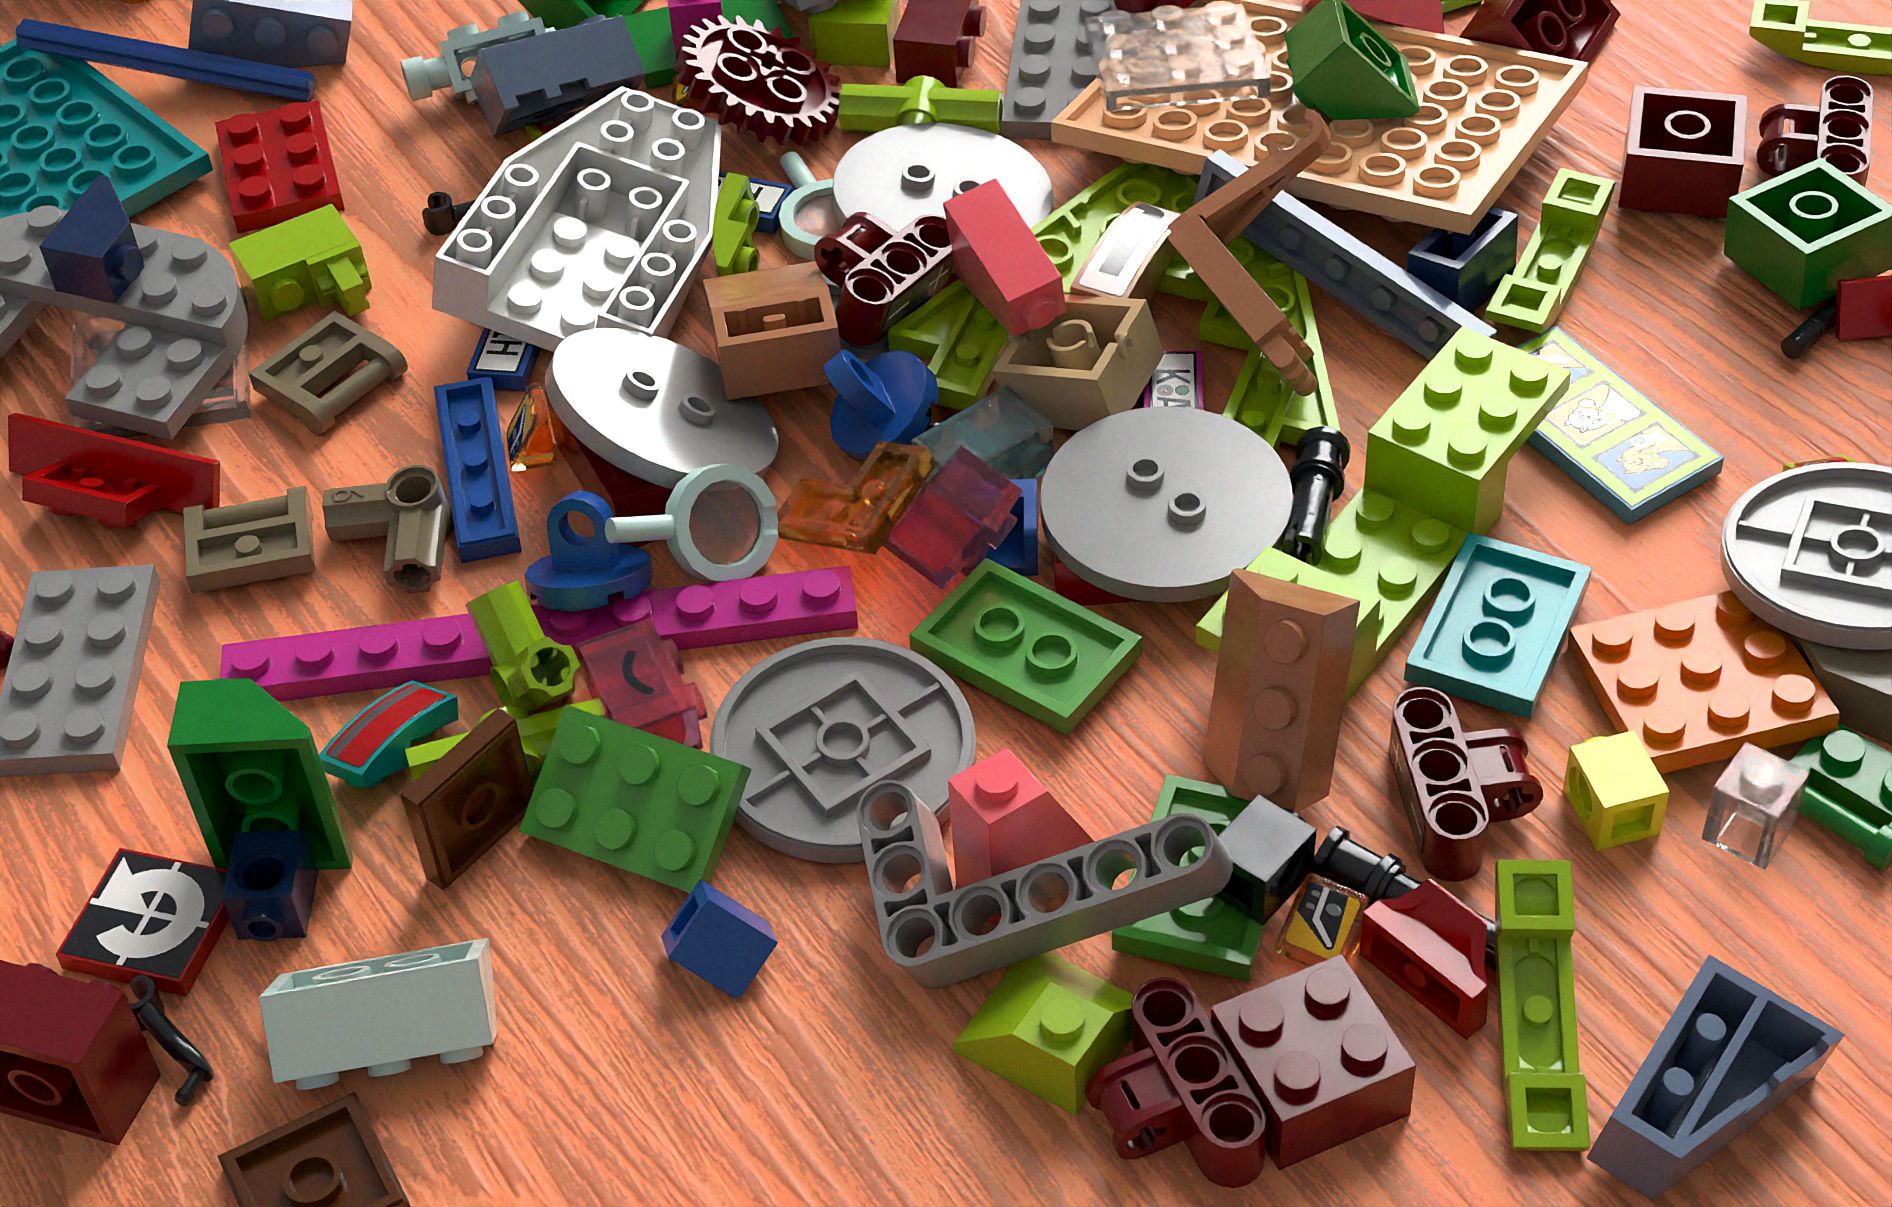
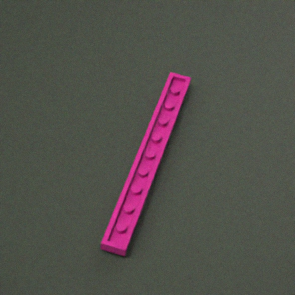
(453, 649)

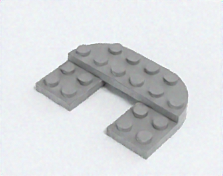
(179, 330)

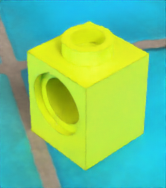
(1615, 790)

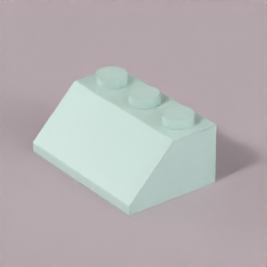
(380, 1013)

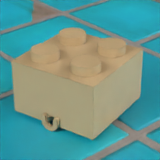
(1084, 360)

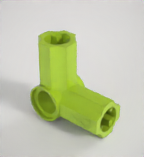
(526, 666)

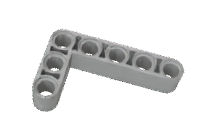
(1022, 893)

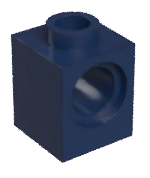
(270, 885)

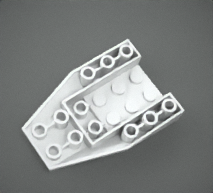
(588, 226)

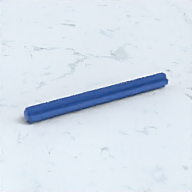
(165, 60)

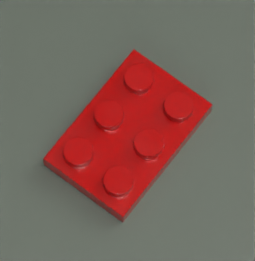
(277, 165)

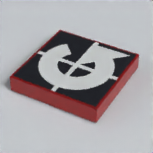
(148, 920)

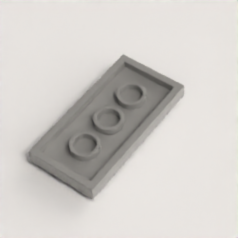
(1047, 64)
(75, 669)

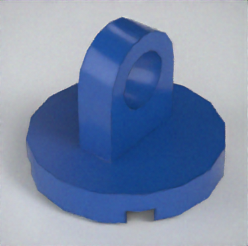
(879, 400)
(582, 568)

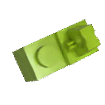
(303, 264)

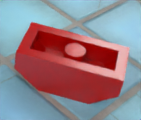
(1431, 951)

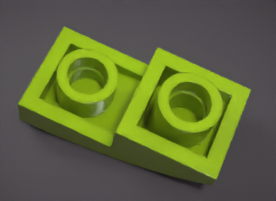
(733, 224)

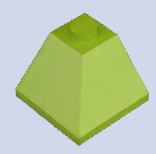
(1049, 1029)

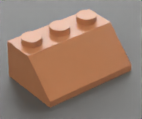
(1279, 689)

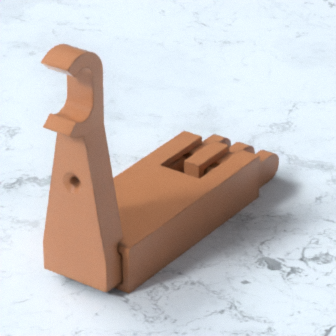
(1219, 218)

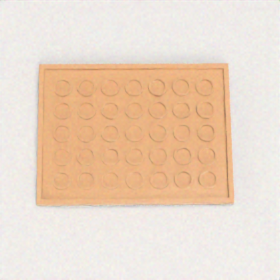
(1439, 169)

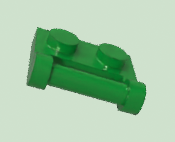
(1859, 779)

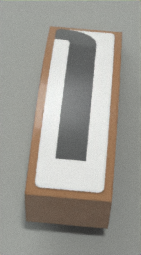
(1129, 255)

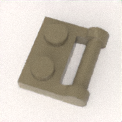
(318, 360)
(249, 541)

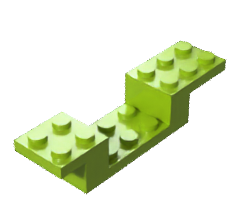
(1428, 481)

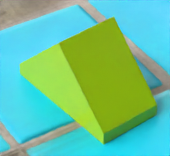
(856, 32)

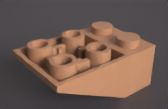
(772, 329)

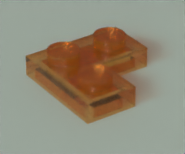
(860, 513)

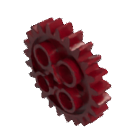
(758, 80)

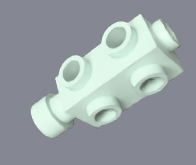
(463, 46)

